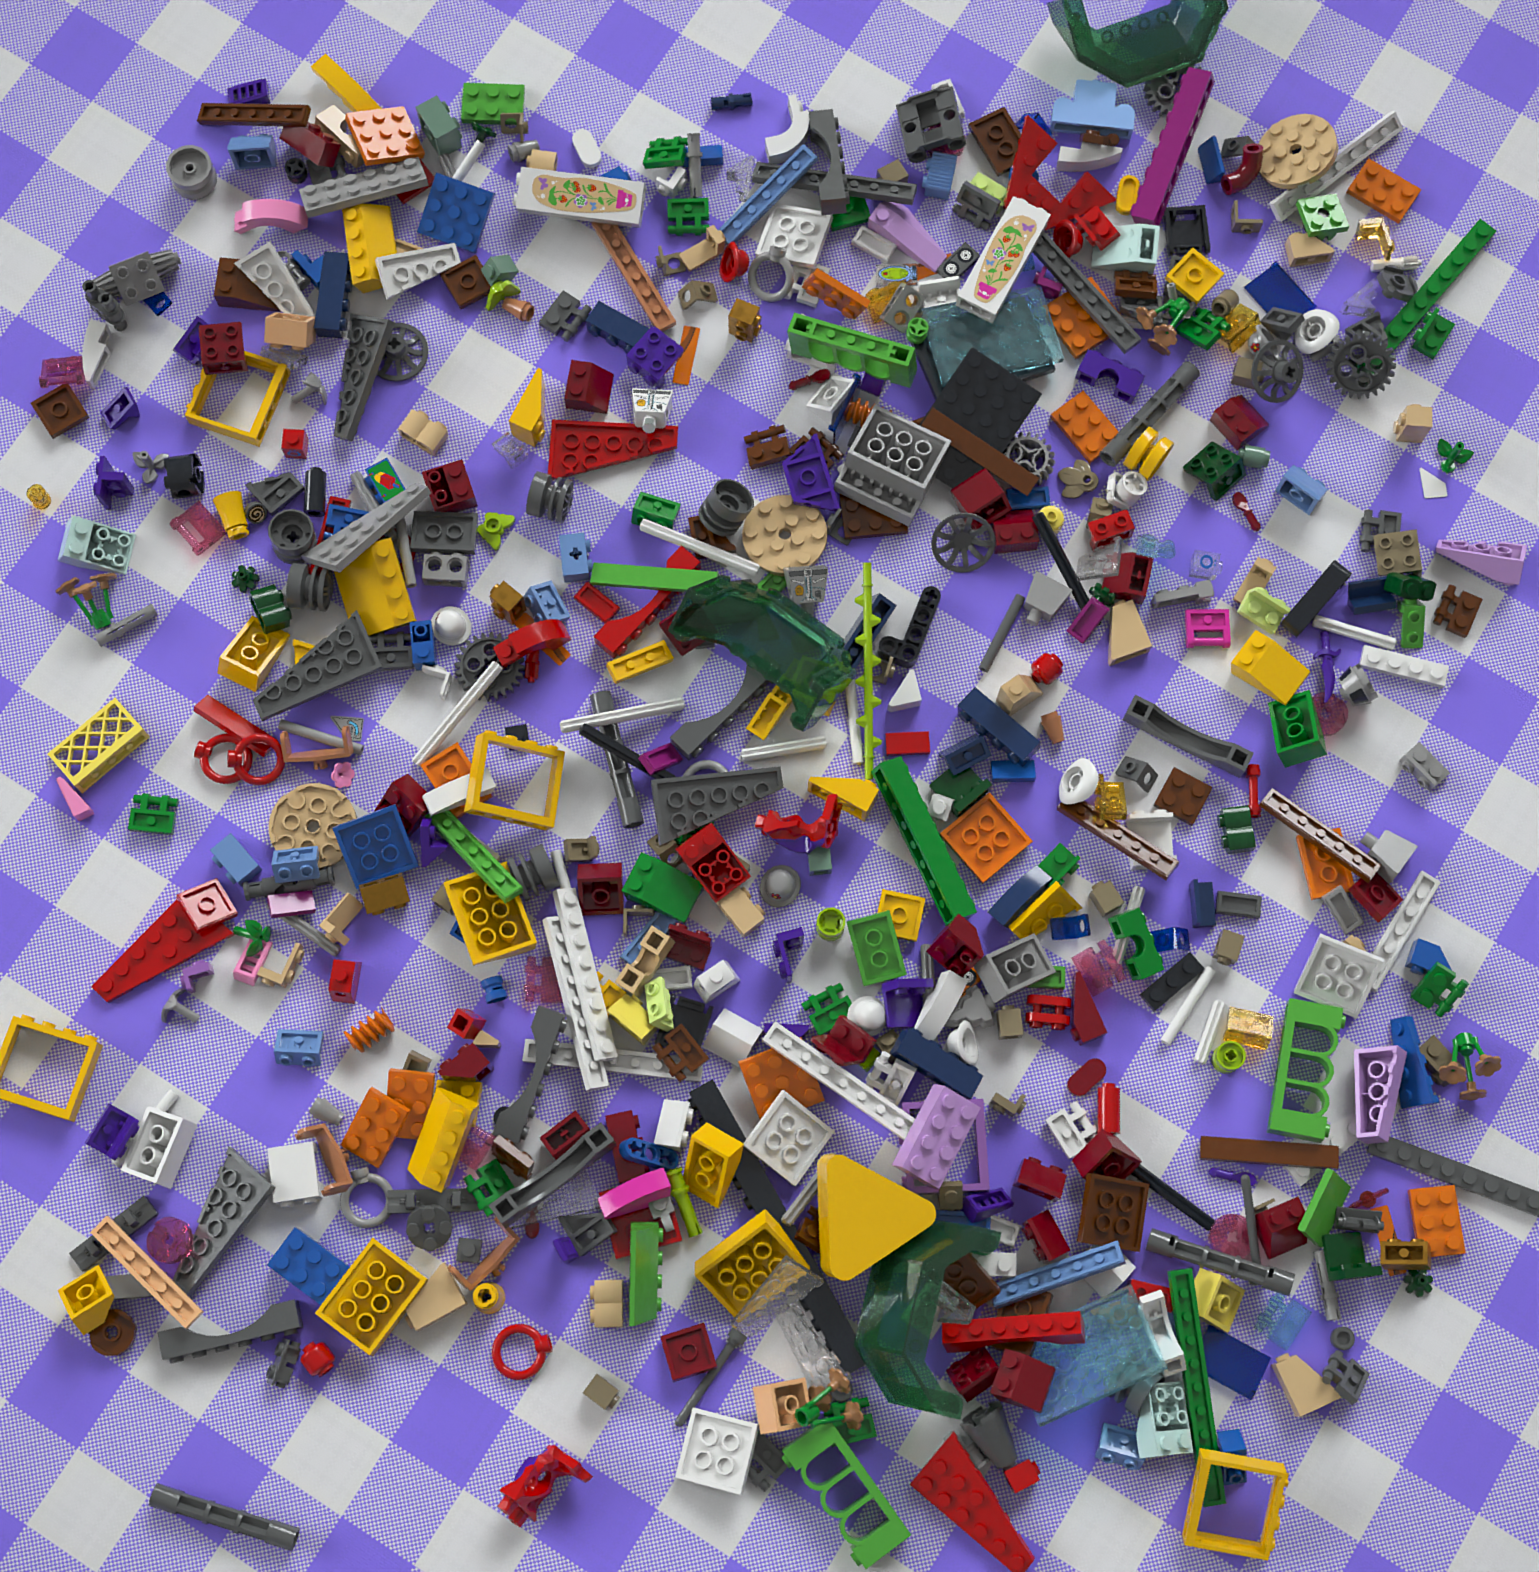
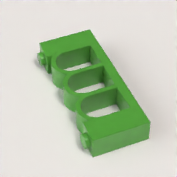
(852, 350)
(1314, 1017)
(880, 1539)

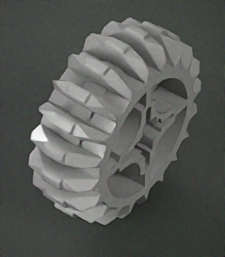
(1039, 450)

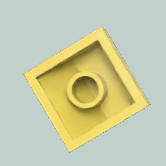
(632, 1018)
(1217, 1299)

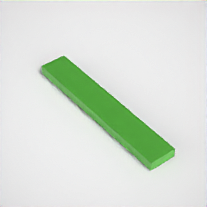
(648, 577)
(476, 855)

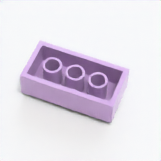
(936, 1136)

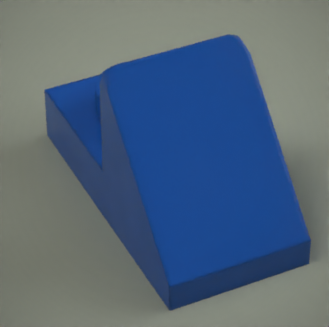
(309, 268)

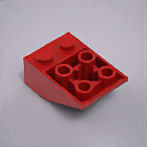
(712, 862)

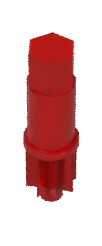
(532, 666)

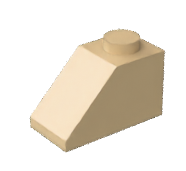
(1306, 250)

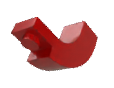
(536, 636)

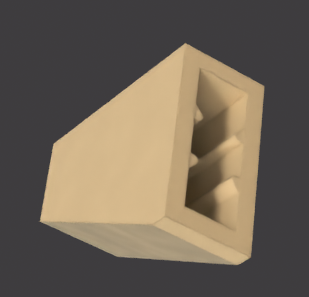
(1126, 633)
(1017, 693)
(435, 1300)
(1302, 1385)

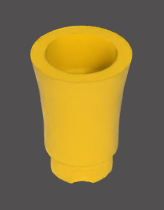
(232, 514)
(497, 1299)

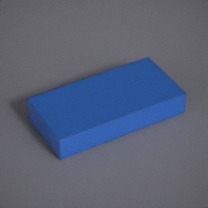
(1036, 500)

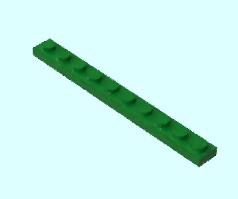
(1436, 285)
(1195, 1377)

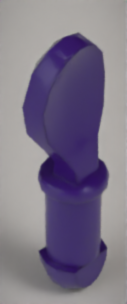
(1229, 1175)

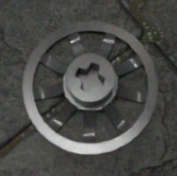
(398, 348)
(1282, 371)
(962, 540)

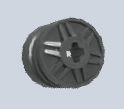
(549, 497)
(726, 507)
(286, 528)
(306, 587)
(534, 872)
(1137, 1393)

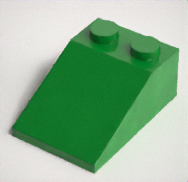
(1297, 730)
(662, 888)

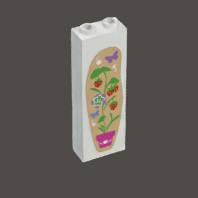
(580, 197)
(1003, 259)

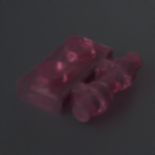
(1092, 970)
(549, 986)

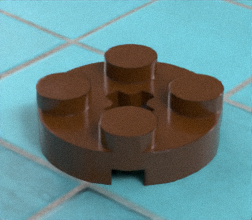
(116, 1345)

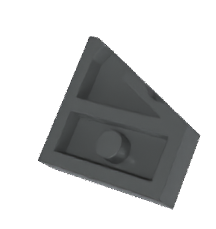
(1129, 304)
(1369, 324)
(276, 491)
(587, 1230)

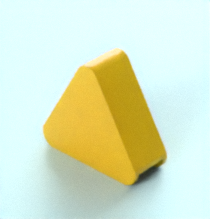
(863, 1216)

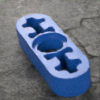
(640, 1155)

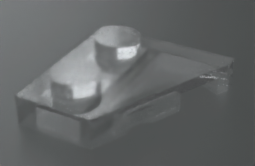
(292, 357)
(1101, 562)

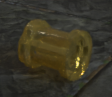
(43, 498)

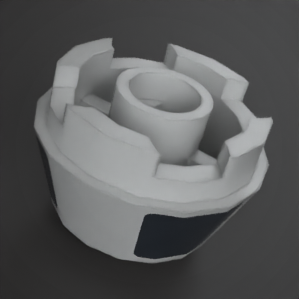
(1356, 686)

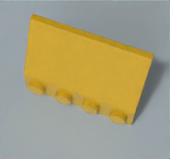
(376, 589)
(487, 923)
(745, 1261)
(372, 1297)

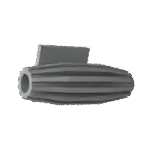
(139, 275)

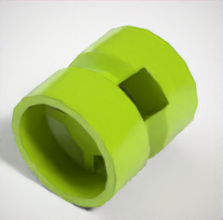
(830, 924)
(1228, 1057)

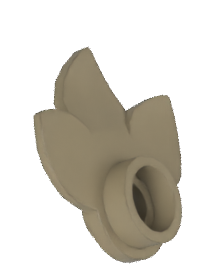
(1075, 478)

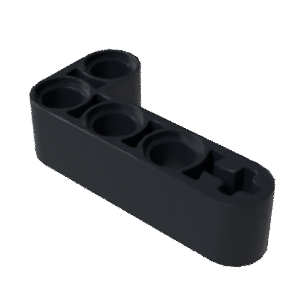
(1316, 598)
(915, 626)

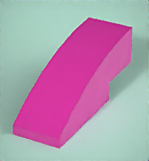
(635, 1194)

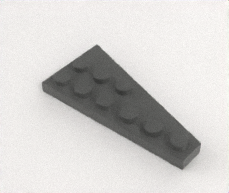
(360, 367)
(328, 666)
(696, 800)
(225, 1214)

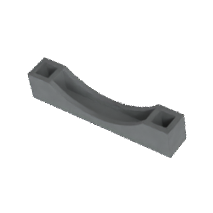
(831, 190)
(695, 735)
(1217, 752)
(546, 1029)
(528, 1195)
(279, 1318)

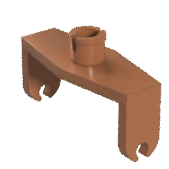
(317, 756)
(332, 1156)
(490, 1263)

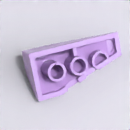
(903, 229)
(1499, 562)

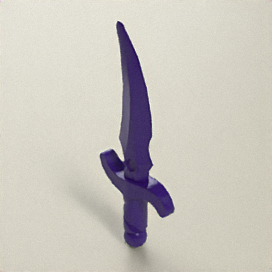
(1327, 665)

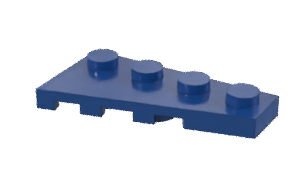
(1415, 1083)

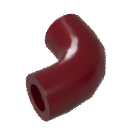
(1246, 172)

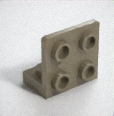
(1398, 553)

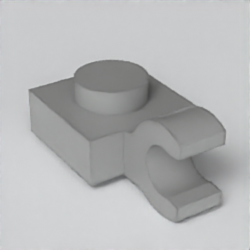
(661, 1209)

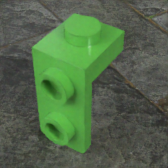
(1412, 622)

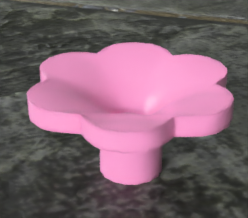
(342, 774)

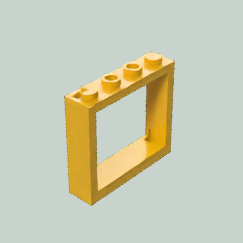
(266, 410)
(508, 815)
(83, 1078)
(1228, 1544)

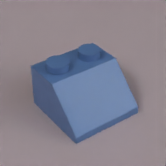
(253, 152)
(1301, 489)

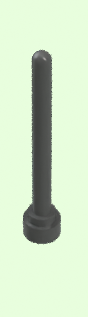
(1250, 1220)
(734, 1340)

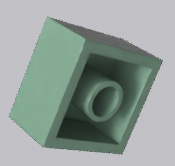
(439, 126)

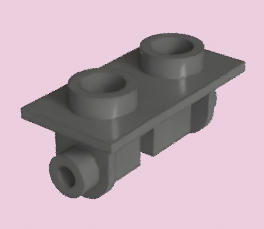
(1358, 1220)
(284, 1354)

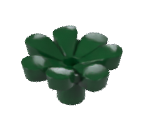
(482, 132)
(245, 578)
(1102, 594)
(1415, 1283)

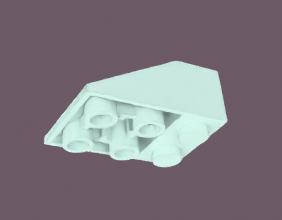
(1132, 250)
(96, 546)
(1164, 1422)

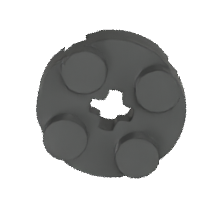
(1397, 284)
(429, 1239)

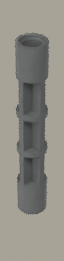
(1149, 413)
(619, 770)
(1269, 1277)
(270, 1531)

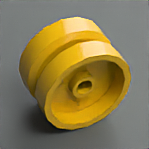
(1145, 451)

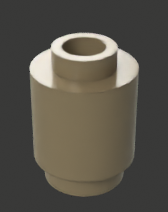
(1225, 302)

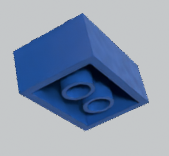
(308, 1265)

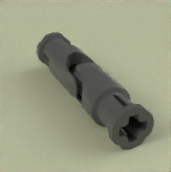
(268, 886)

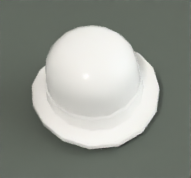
(451, 626)
(868, 1014)
(964, 1043)

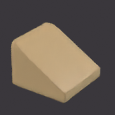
(485, 1040)

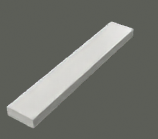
(1404, 922)

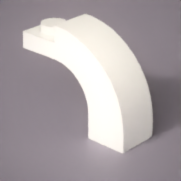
(783, 146)
(1155, 1311)

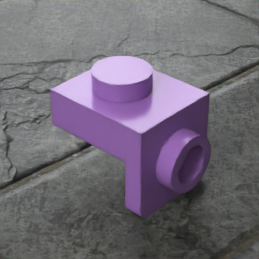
(197, 970)

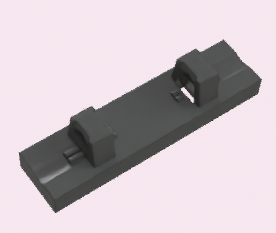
(404, 1200)
(129, 1221)

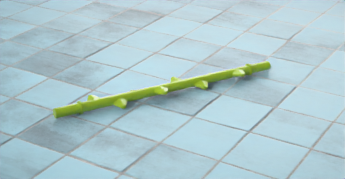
(870, 661)

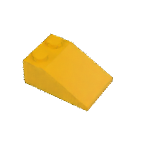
(528, 418)
(251, 655)
(1269, 668)
(854, 794)
(711, 1163)

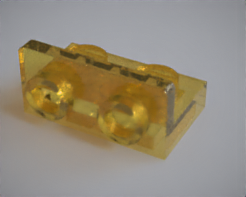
(879, 299)
(1243, 325)
(1110, 800)
(1249, 1028)

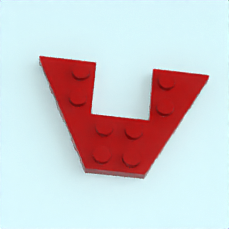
(1032, 150)

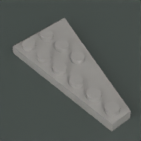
(354, 539)

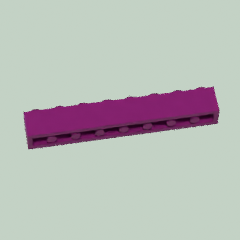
(1173, 147)

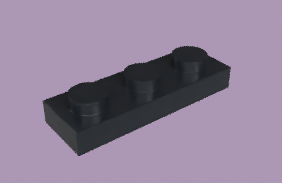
(1171, 981)

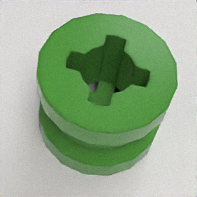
(917, 325)

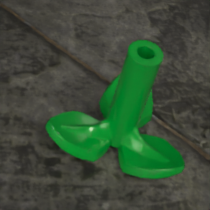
(1457, 453)
(253, 931)

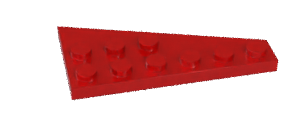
(595, 445)
(159, 949)
(966, 1498)

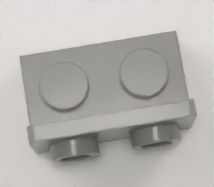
(1424, 767)

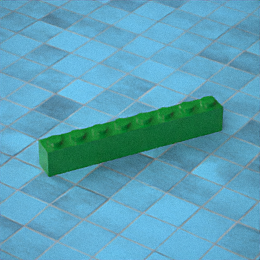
(923, 840)

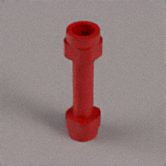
(1253, 772)

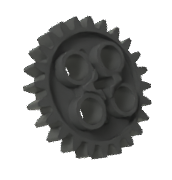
(1163, 85)
(1350, 380)
(476, 653)

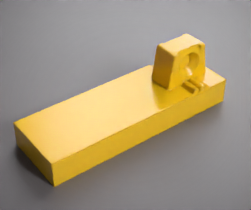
(639, 662)

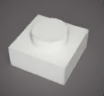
(941, 807)

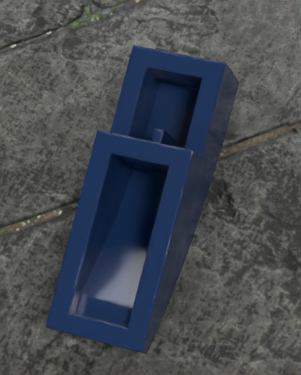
(1020, 896)

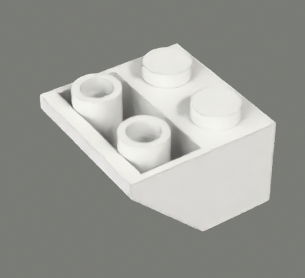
(673, 1123)

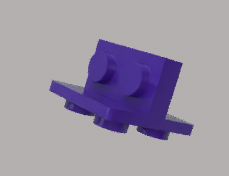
(110, 483)

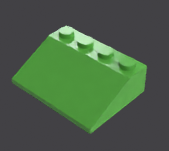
(644, 1272)

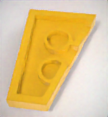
(1051, 904)

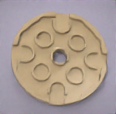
(1317, 152)
(769, 519)
(304, 805)

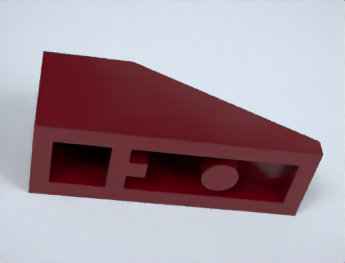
(1085, 1017)

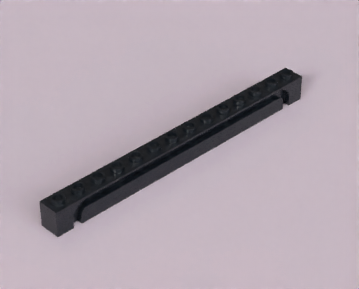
(760, 1196)

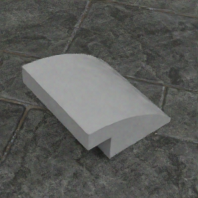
(891, 465)

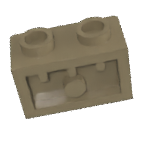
(1436, 1056)

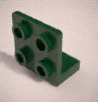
(1217, 469)
(963, 787)
(1346, 1257)

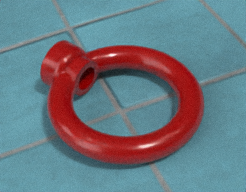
(204, 750)
(234, 759)
(542, 1345)

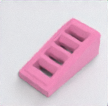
(77, 805)
(246, 977)

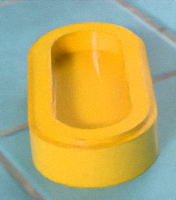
(1127, 194)

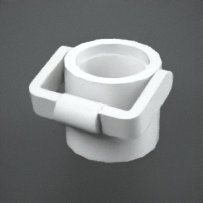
(1128, 489)

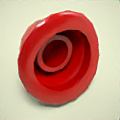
(1068, 237)
(733, 263)

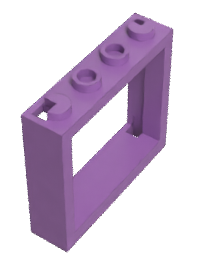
(981, 1154)

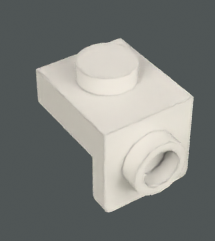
(676, 183)

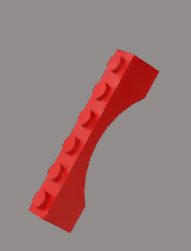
(619, 633)
(1055, 1328)

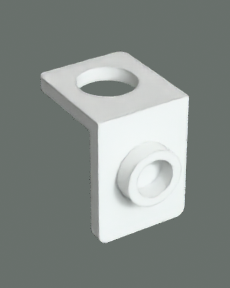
(439, 672)

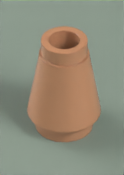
(520, 309)
(1053, 727)

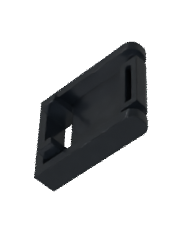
(1186, 233)
(691, 1016)

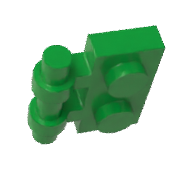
(665, 153)
(688, 210)
(1201, 333)
(153, 821)
(1434, 984)
(825, 1018)
(495, 1181)
(851, 1435)

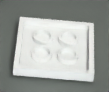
(798, 231)
(1338, 975)
(788, 1138)
(717, 1451)

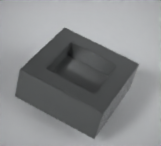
(469, 1250)

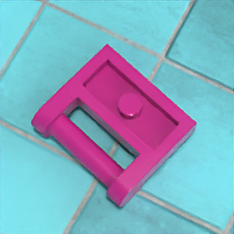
(1207, 621)

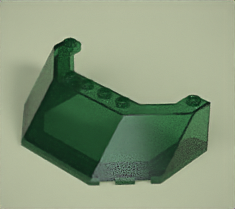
(1143, 44)
(772, 638)
(902, 1309)

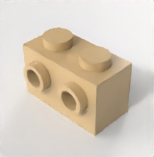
(1413, 424)
(741, 911)

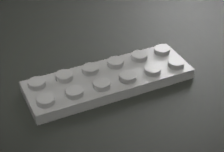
(363, 187)

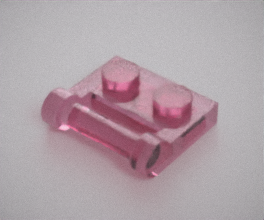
(62, 371)
(204, 524)
(473, 1154)

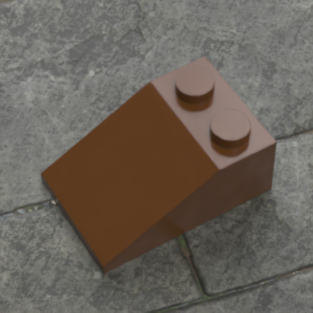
(237, 290)

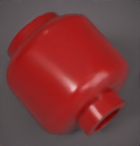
(1046, 668)
(317, 1359)

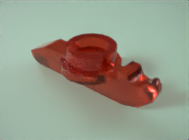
(1368, 1198)

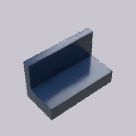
(1369, 596)
(965, 753)
(1202, 904)

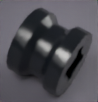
(294, 165)

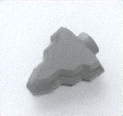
(973, 1008)

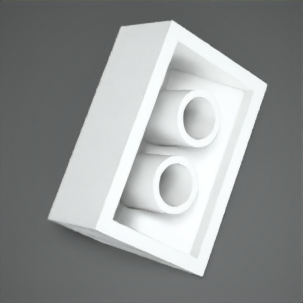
(159, 1147)

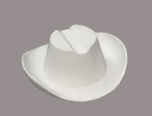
(1316, 331)
(1078, 782)

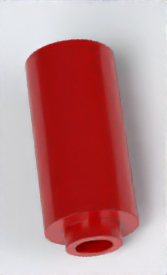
(1109, 1108)

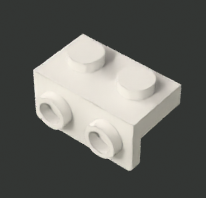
(940, 291)

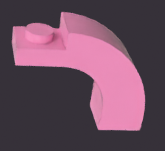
(270, 213)

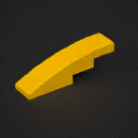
(343, 85)
(769, 713)

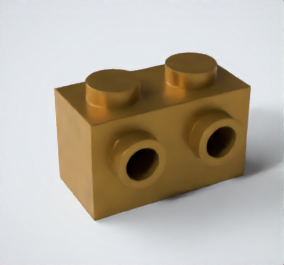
(744, 320)
(507, 602)
(384, 894)
(1405, 1254)

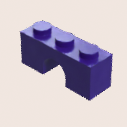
(1096, 366)

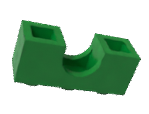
(1146, 959)

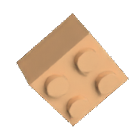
(289, 330)
(778, 1403)

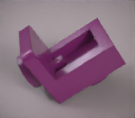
(1049, 287)

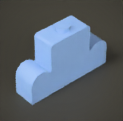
(1093, 110)

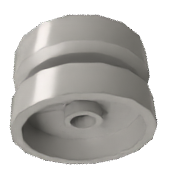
(191, 172)

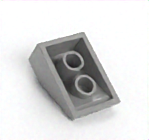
(1014, 968)

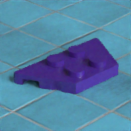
(809, 477)

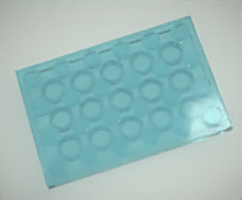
(1017, 339)
(1115, 1355)

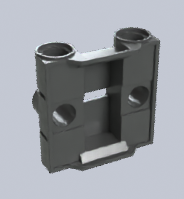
(927, 110)

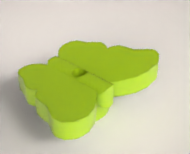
(499, 292)
(491, 534)

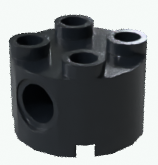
(184, 476)

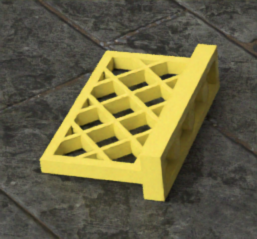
(107, 756)

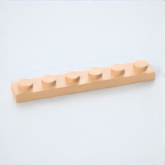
(147, 1272)

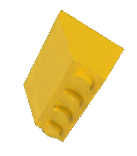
(368, 236)
(442, 1139)

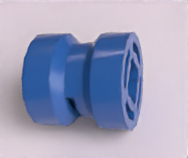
(494, 989)

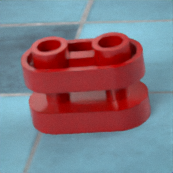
(1037, 1019)

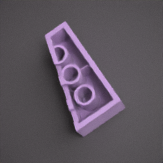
(1376, 1090)

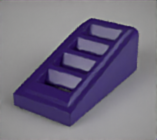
(255, 86)
(975, 1212)
(565, 1249)

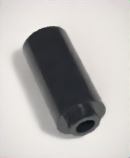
(315, 492)

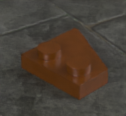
(701, 533)

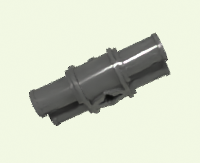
(104, 305)

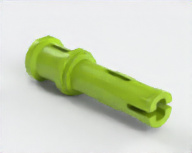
(680, 1192)

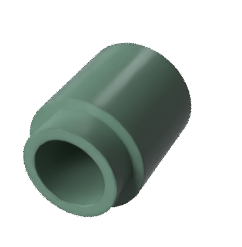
(1254, 456)

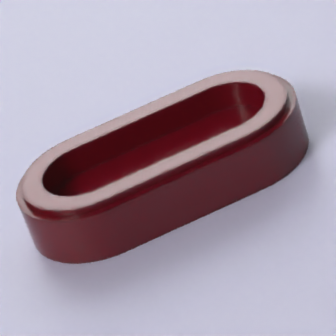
(1086, 1077)

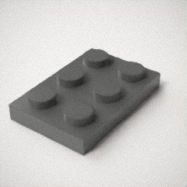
(444, 532)

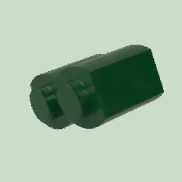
(1410, 586)
(269, 608)
(1237, 829)

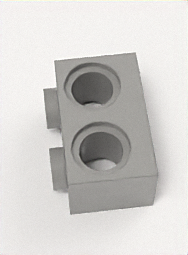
(898, 304)
(444, 575)

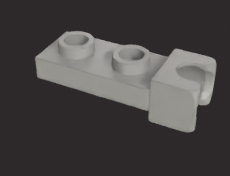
(1199, 593)

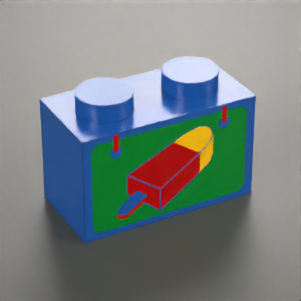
(384, 480)

